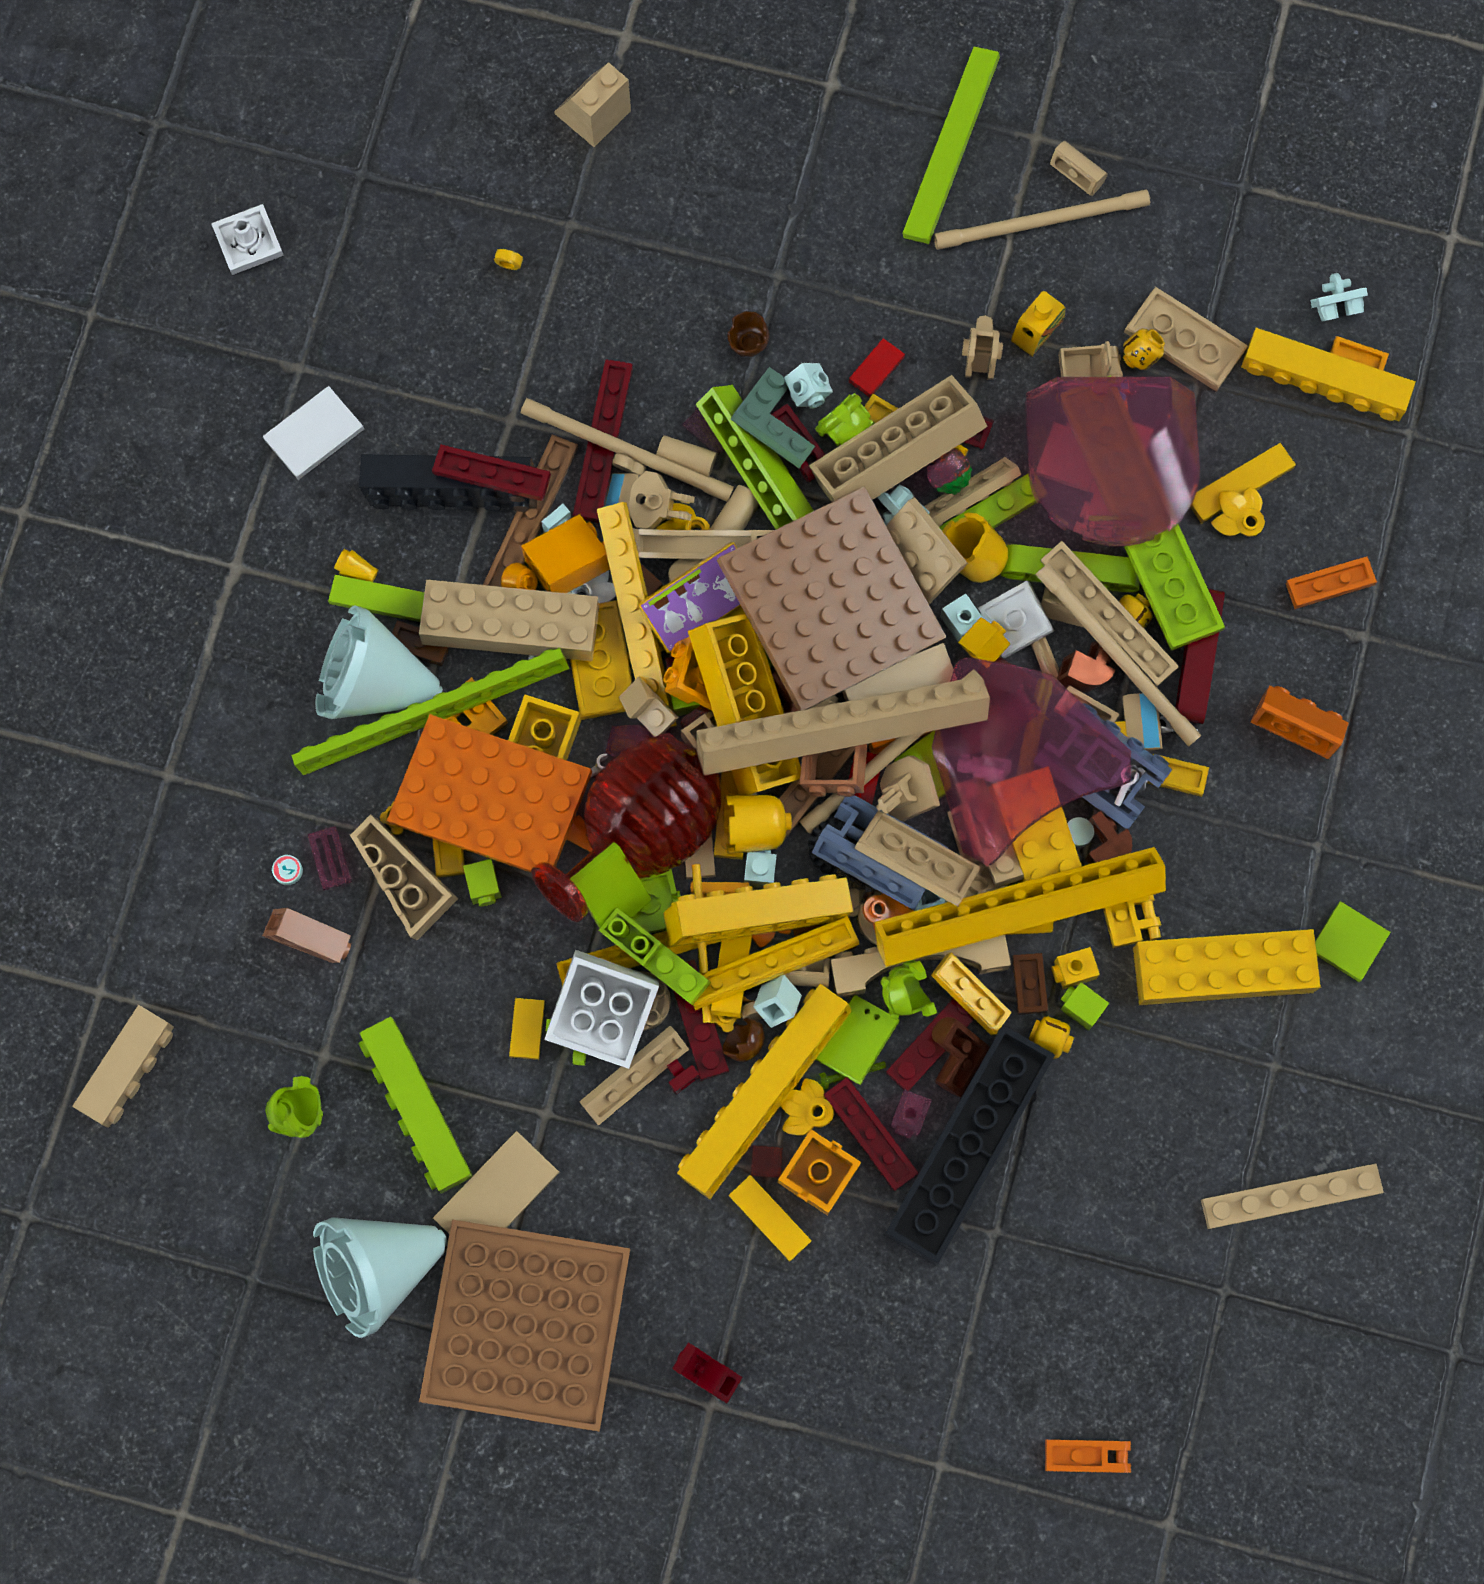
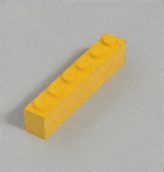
(1328, 375)

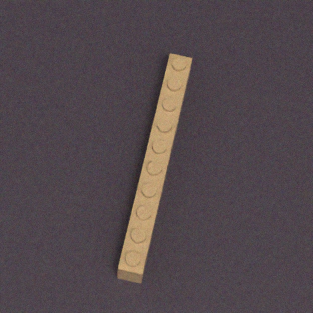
(842, 725)

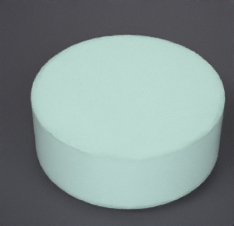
(1081, 831)

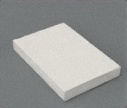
(313, 432)

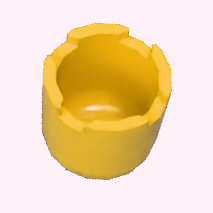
(979, 546)
(754, 822)

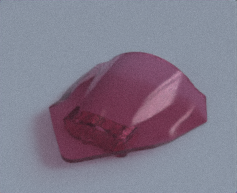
(1024, 759)

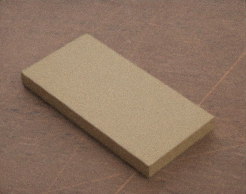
(1189, 338)
(917, 671)
(917, 858)
(500, 1187)

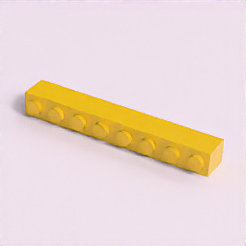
(763, 1091)

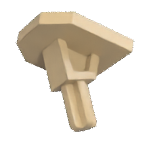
(907, 789)

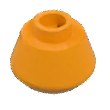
(519, 576)

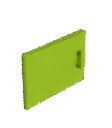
(858, 1040)

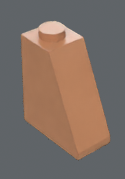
(307, 935)

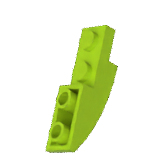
(654, 956)

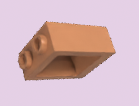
(841, 787)

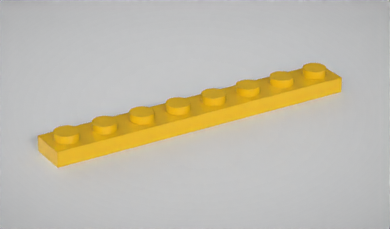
(629, 591)

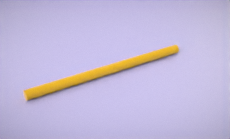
(702, 950)

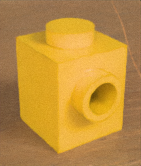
(985, 640)
(1075, 968)

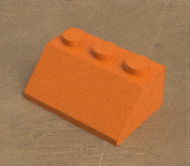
(1300, 721)

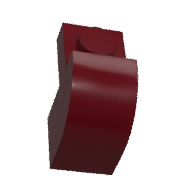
(707, 1372)

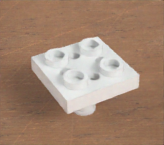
(244, 230)

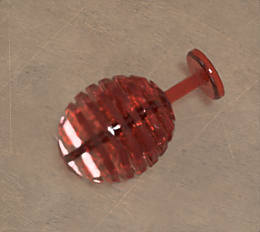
(648, 804)

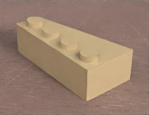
(409, 885)

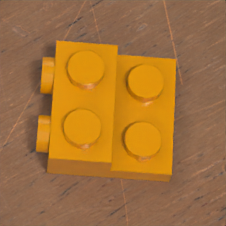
(684, 676)

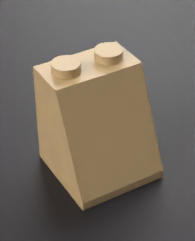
(597, 104)

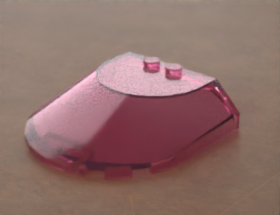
(1113, 455)

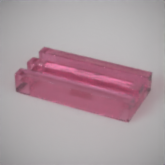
(336, 881)

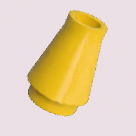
(354, 566)

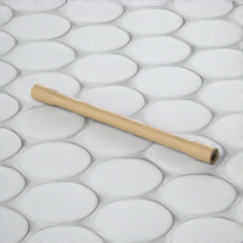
(959, 236)
(546, 415)
(1178, 722)
(824, 810)

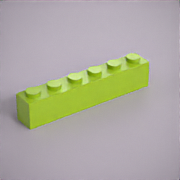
(754, 460)
(416, 1106)

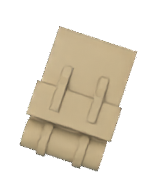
(1090, 361)

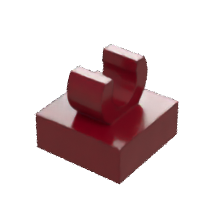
(682, 1076)

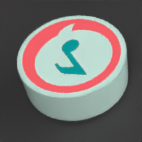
(287, 870)

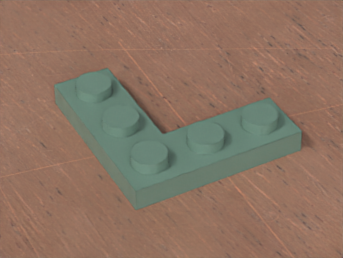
(756, 419)

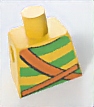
(1042, 319)

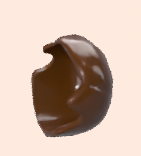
(748, 334)
(744, 1041)

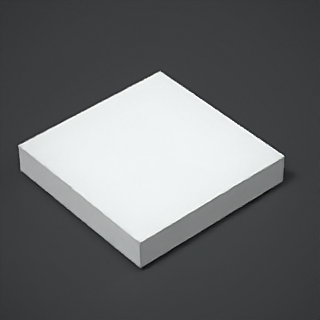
(1019, 615)

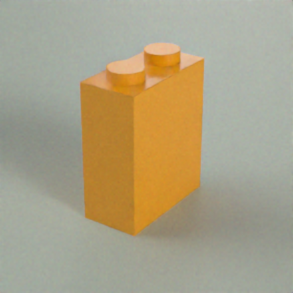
(566, 555)

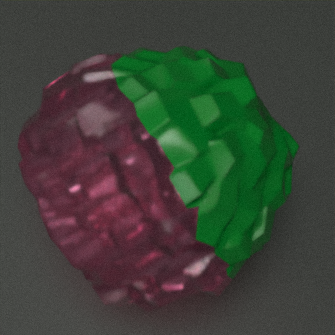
(950, 472)

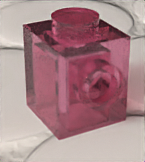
(910, 1114)

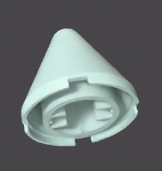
(370, 671)
(373, 1266)

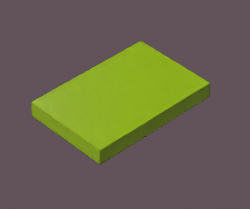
(611, 884)

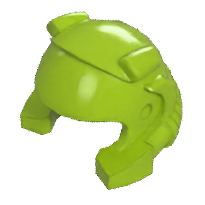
(845, 420)
(903, 991)
(295, 1109)

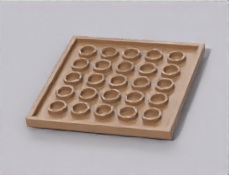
(831, 599)
(525, 1325)

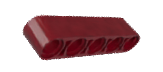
(1198, 671)

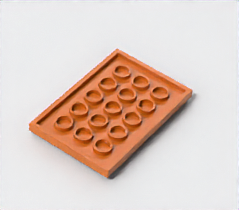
(489, 795)

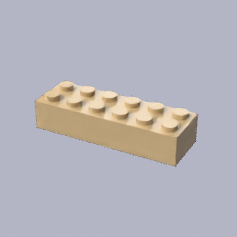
(901, 442)
(508, 619)

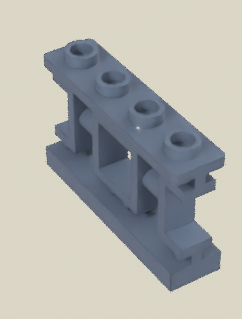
(1156, 773)
(841, 853)

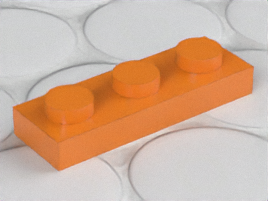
(1331, 582)

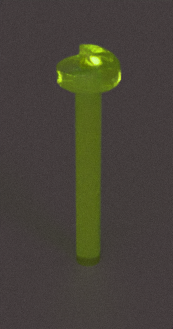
(825, 1080)

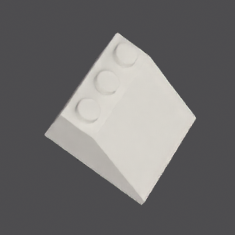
(602, 1009)

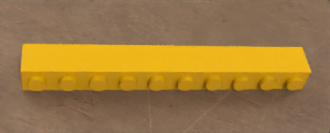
(1020, 906)

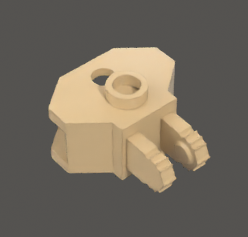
(982, 348)
(658, 501)

